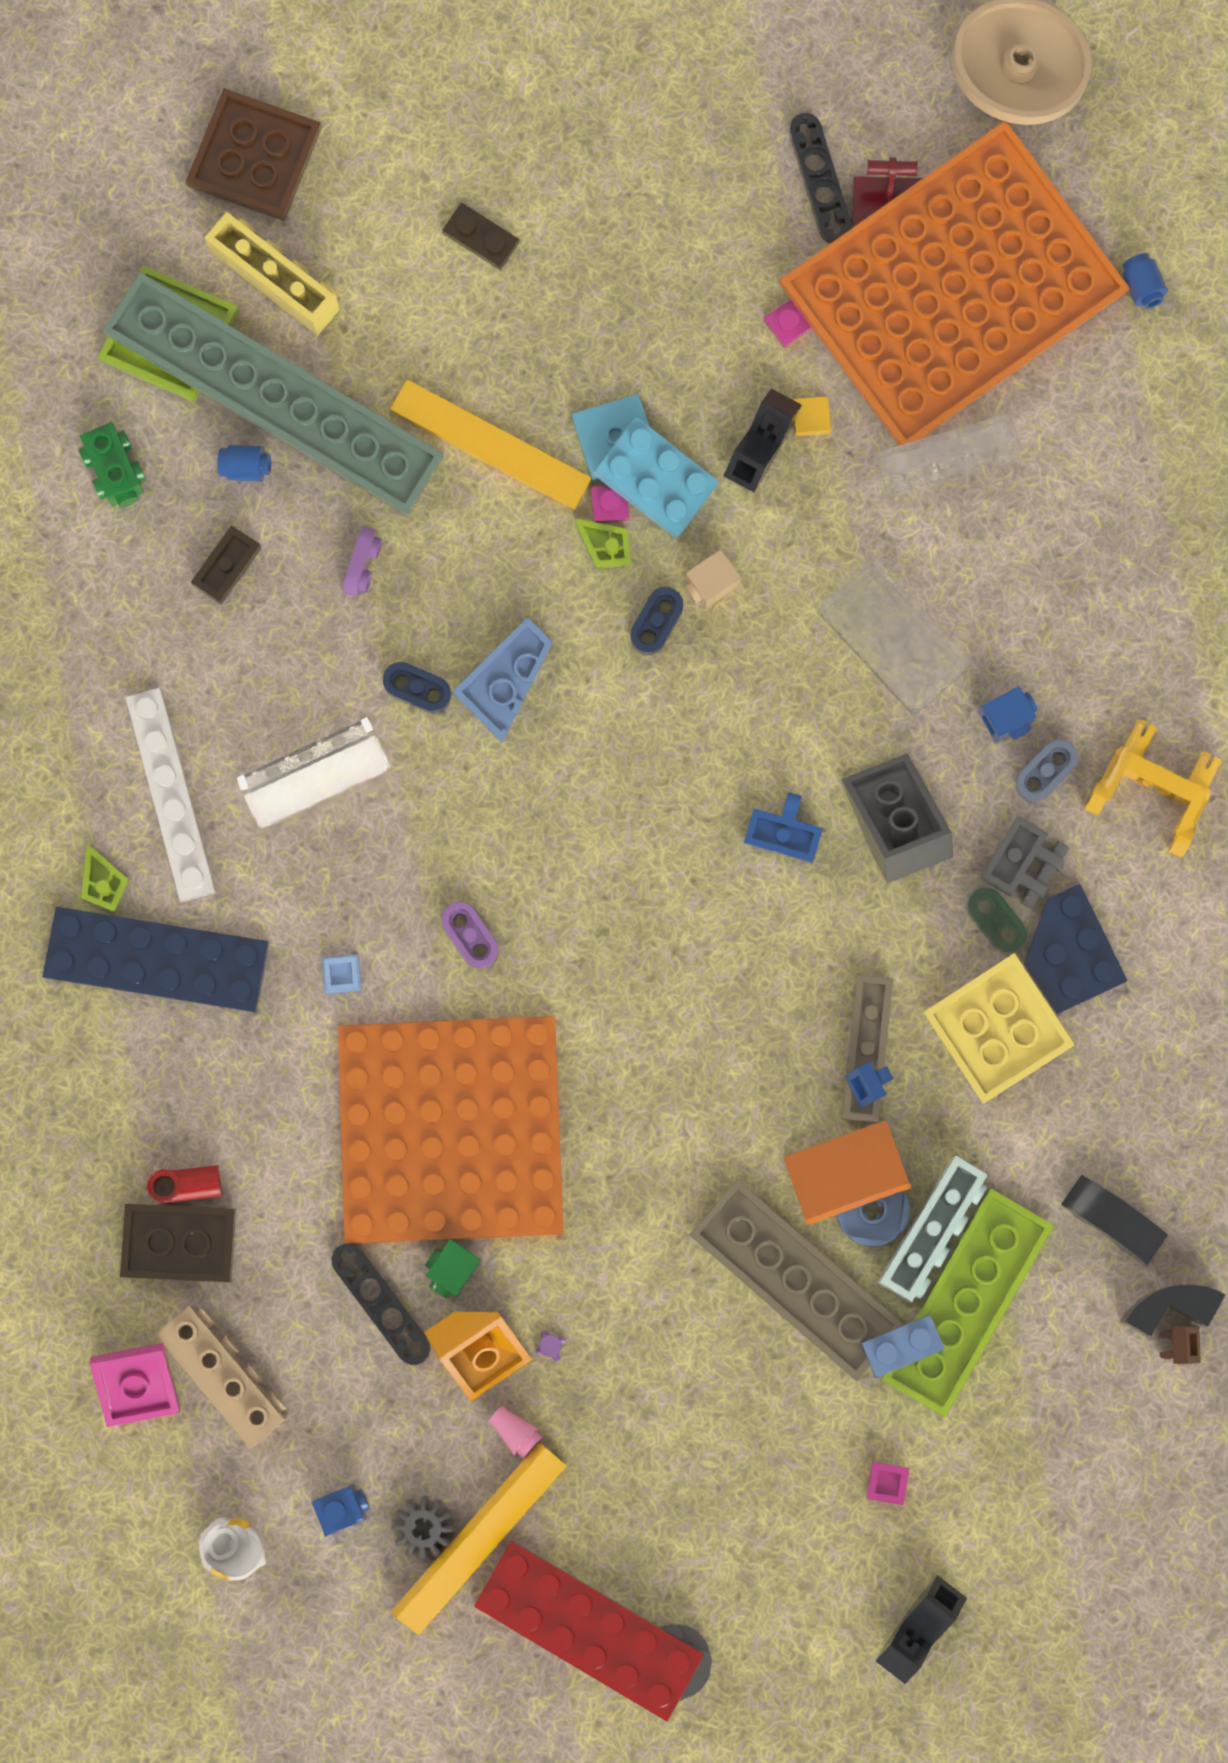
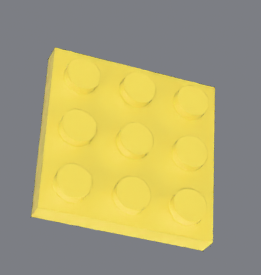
(999, 1028)

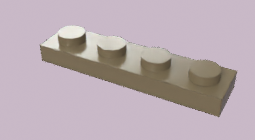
(867, 1039)

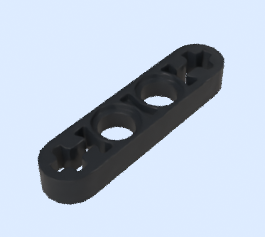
(822, 178)
(376, 1307)

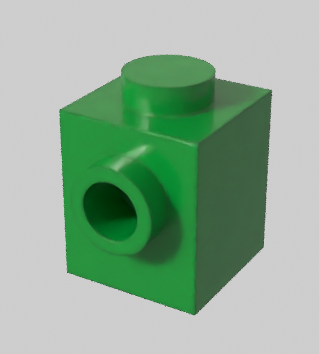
(451, 1269)

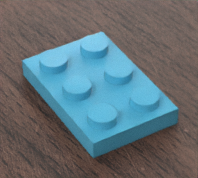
(655, 477)

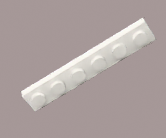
(170, 795)

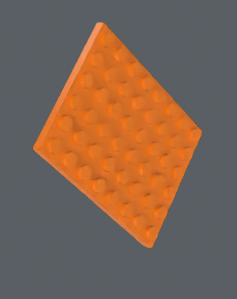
(954, 285)

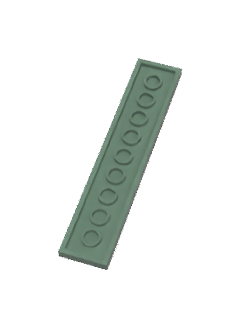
(273, 393)

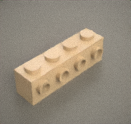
(222, 1376)

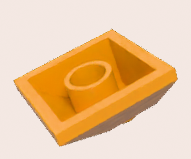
(477, 1350)

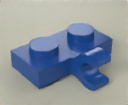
(784, 833)

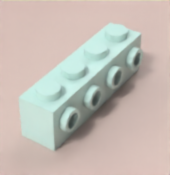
(932, 1228)

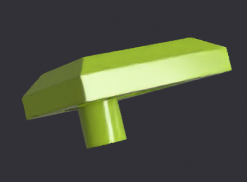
(605, 543)
(102, 881)

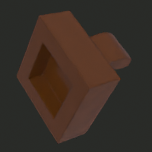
(1185, 1344)

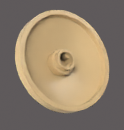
(1021, 61)

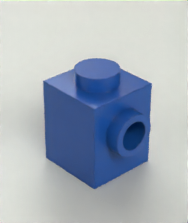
(1009, 714)

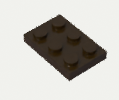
(178, 1243)

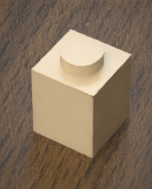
(711, 579)

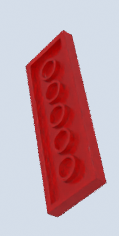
(589, 1630)

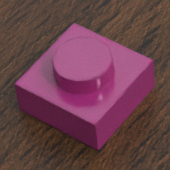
(787, 323)
(608, 505)
(887, 1483)

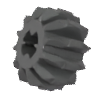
(435, 1532)

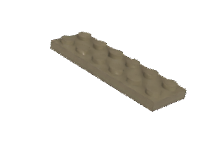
(793, 1277)

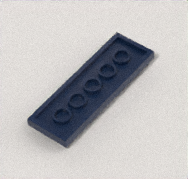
(156, 959)

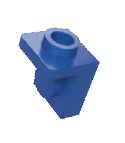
(341, 1509)

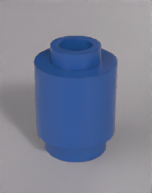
(1144, 281)
(244, 463)

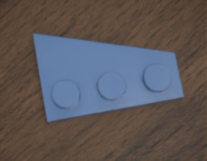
(504, 678)

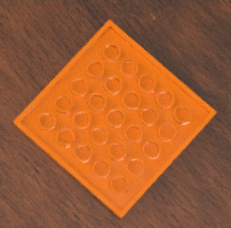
(450, 1130)

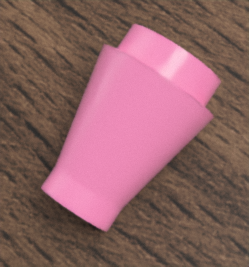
(516, 1432)

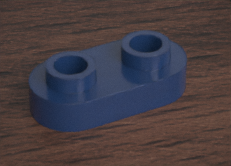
(655, 621)
(418, 687)

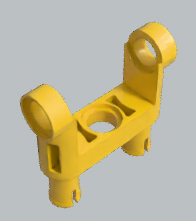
(1190, 792)

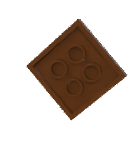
(254, 154)

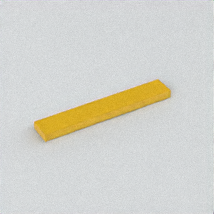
(491, 445)
(478, 1538)

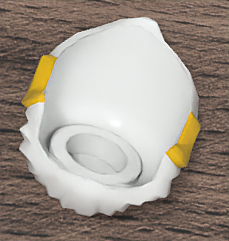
(231, 1548)

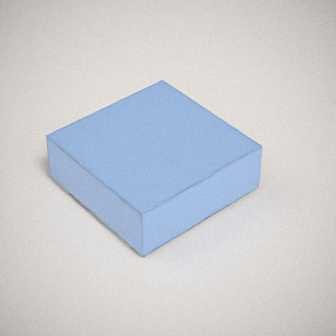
(341, 974)

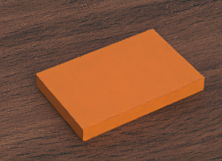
(847, 1172)

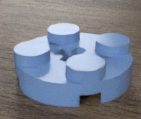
(881, 1229)

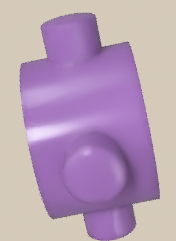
(550, 1346)

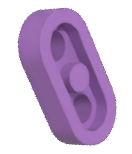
(357, 575)
(470, 935)

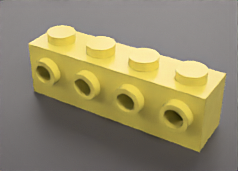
(272, 273)

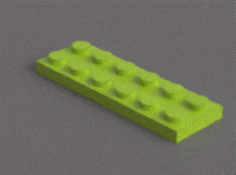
(972, 1298)

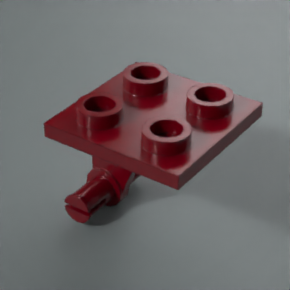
(875, 192)

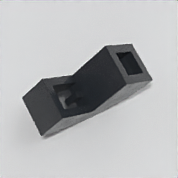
(763, 440)
(1115, 1219)
(1191, 1301)
(920, 1629)

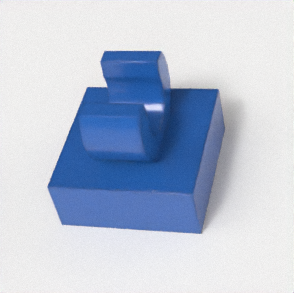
(867, 1083)

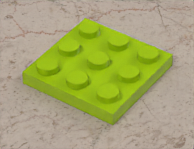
(133, 364)

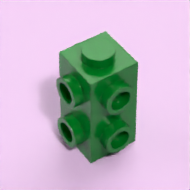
(117, 476)

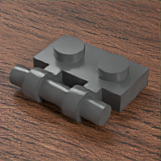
(1015, 855)

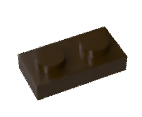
(480, 236)
(226, 564)

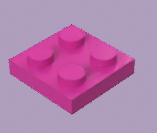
(135, 1384)

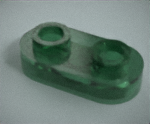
(996, 920)

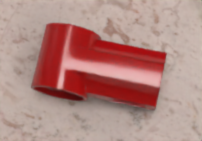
(189, 1184)

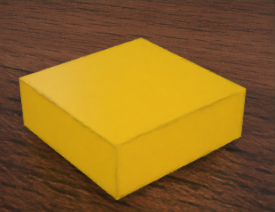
(813, 416)

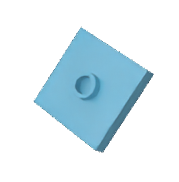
(603, 425)

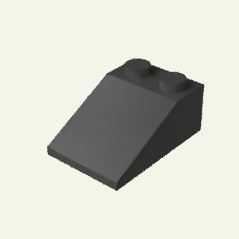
(898, 818)

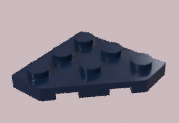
(1071, 952)

